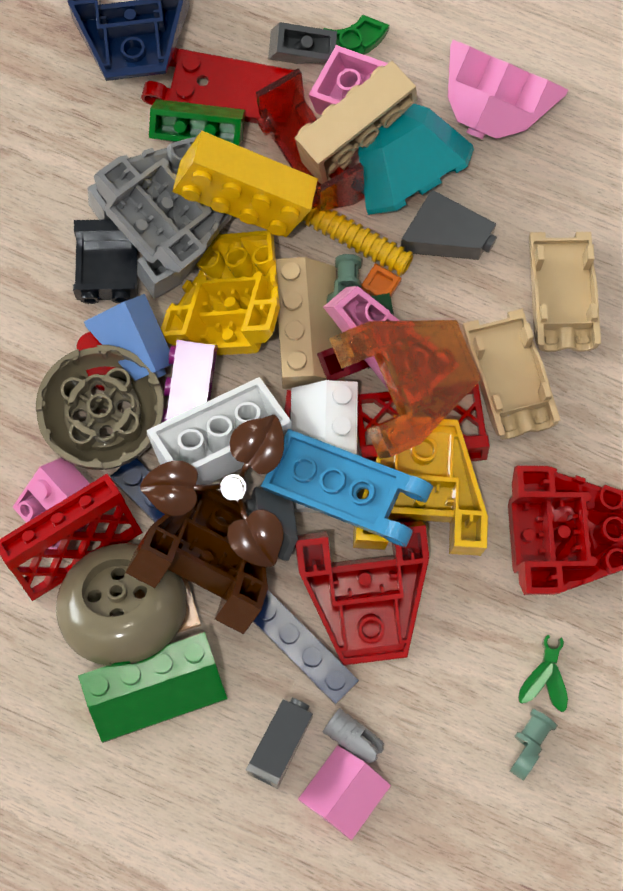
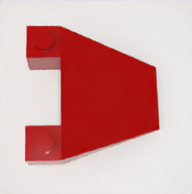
(366, 602)

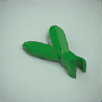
(547, 674)

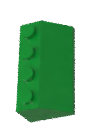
(152, 690)

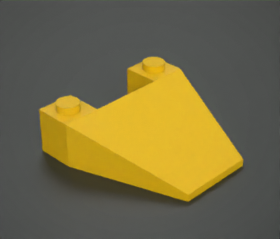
(455, 493)

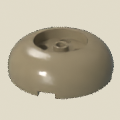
(69, 389)
(138, 624)

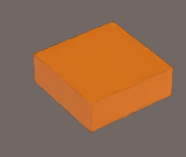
(380, 281)

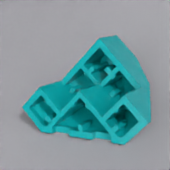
(410, 158)

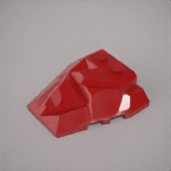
(563, 530)

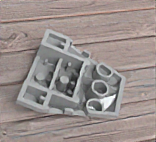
(148, 211)

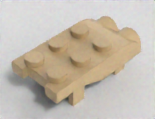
(564, 292)
(511, 376)

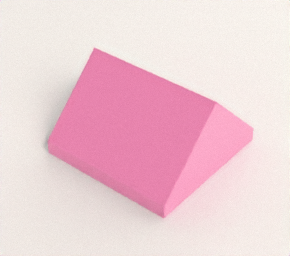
(344, 792)

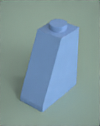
(133, 328)

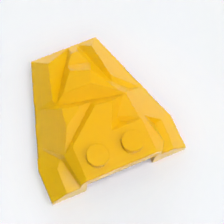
(231, 297)

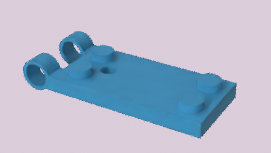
(330, 481)

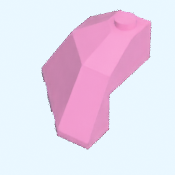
(496, 95)

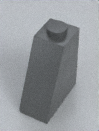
(448, 230)
(280, 742)

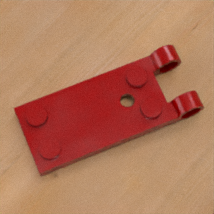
(230, 82)

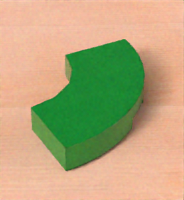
(362, 35)

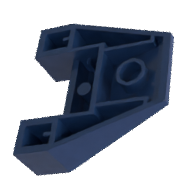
(130, 36)

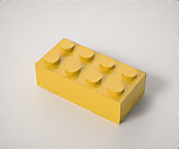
(244, 184)

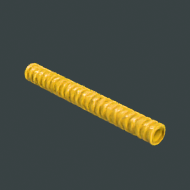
(360, 239)

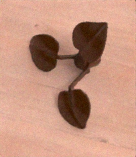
(259, 446)

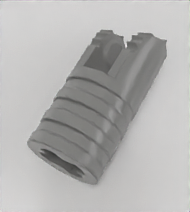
(354, 736)

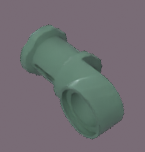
(347, 273)
(532, 738)

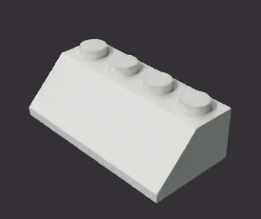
(327, 414)
(204, 432)

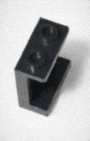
(104, 263)

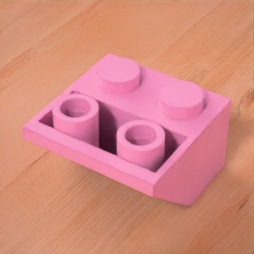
(49, 487)

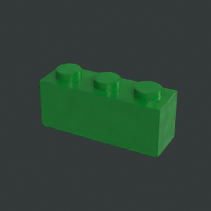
(185, 120)

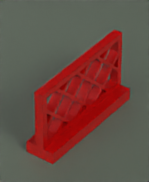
(476, 445)
(61, 524)

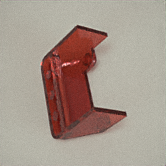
(282, 116)

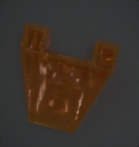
(424, 371)

